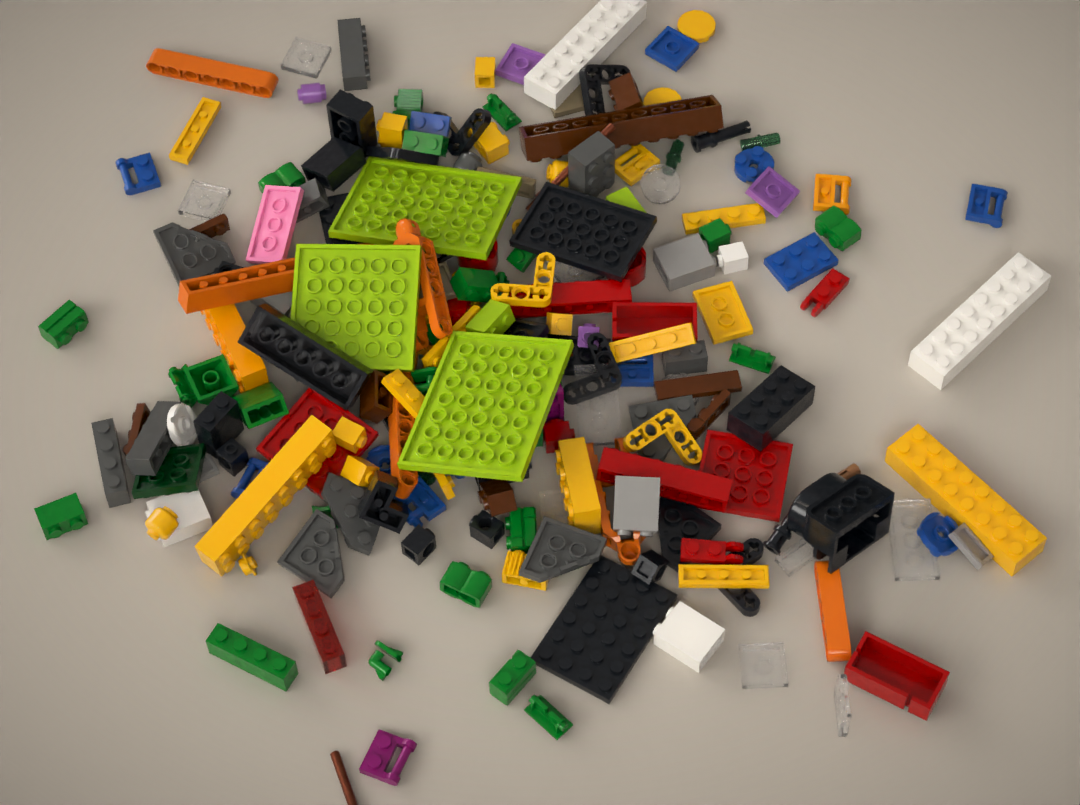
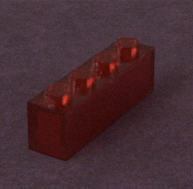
(319, 626)

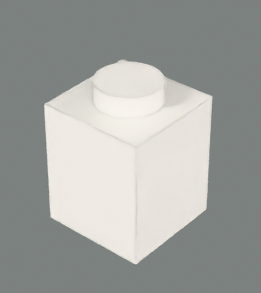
(732, 258)

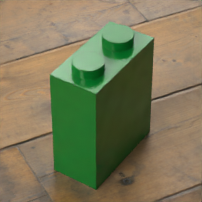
(261, 405)

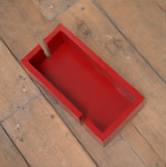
(639, 318)
(896, 675)

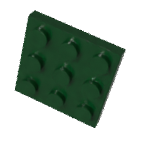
(177, 474)

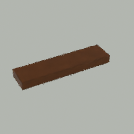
(698, 385)

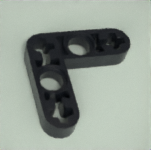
(595, 82)
(478, 121)
(401, 154)
(604, 373)
(737, 599)

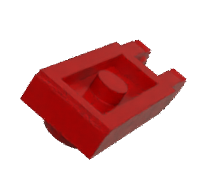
(825, 292)
(710, 551)

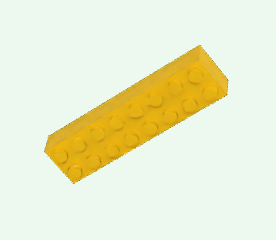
(266, 496)
(965, 498)

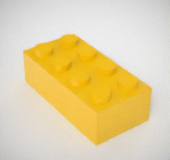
(578, 485)

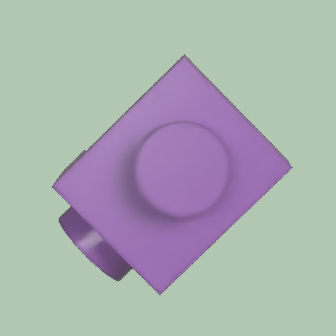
(584, 332)

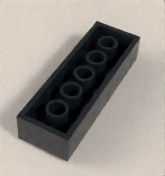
(305, 356)

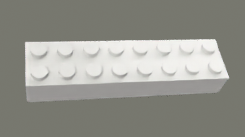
(585, 44)
(979, 321)

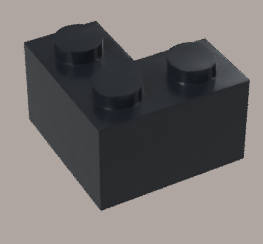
(380, 507)

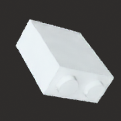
(191, 514)
(688, 636)

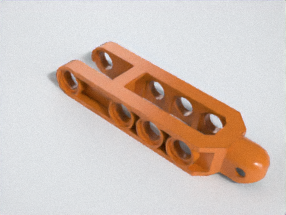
(433, 303)
(627, 549)

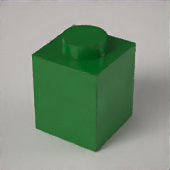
(715, 234)

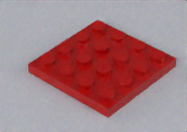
(328, 413)
(756, 475)

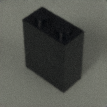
(334, 163)
(218, 423)

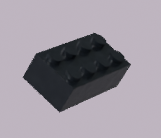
(770, 408)

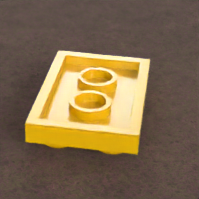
(722, 312)

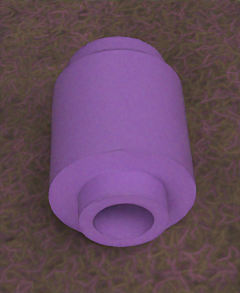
(312, 93)

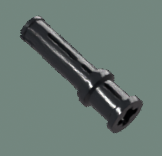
(712, 139)
(778, 537)

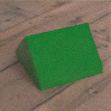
(210, 378)

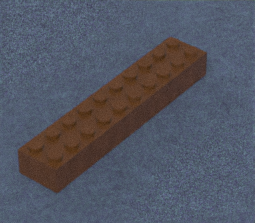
(632, 126)

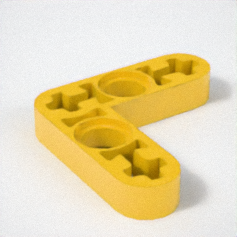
(536, 289)
(669, 430)

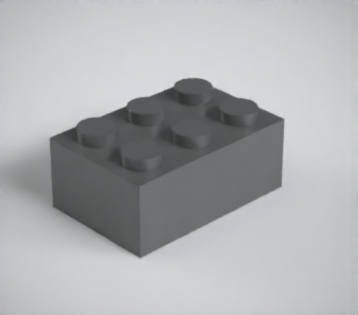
(592, 165)

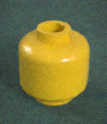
(555, 169)
(161, 523)

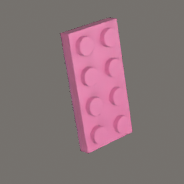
(274, 224)

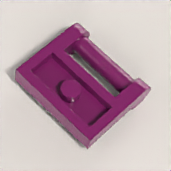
(381, 754)

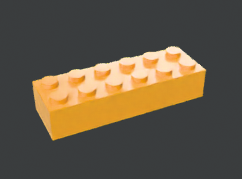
(227, 328)

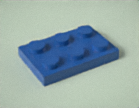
(800, 261)

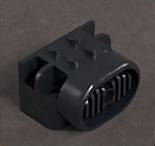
(839, 516)

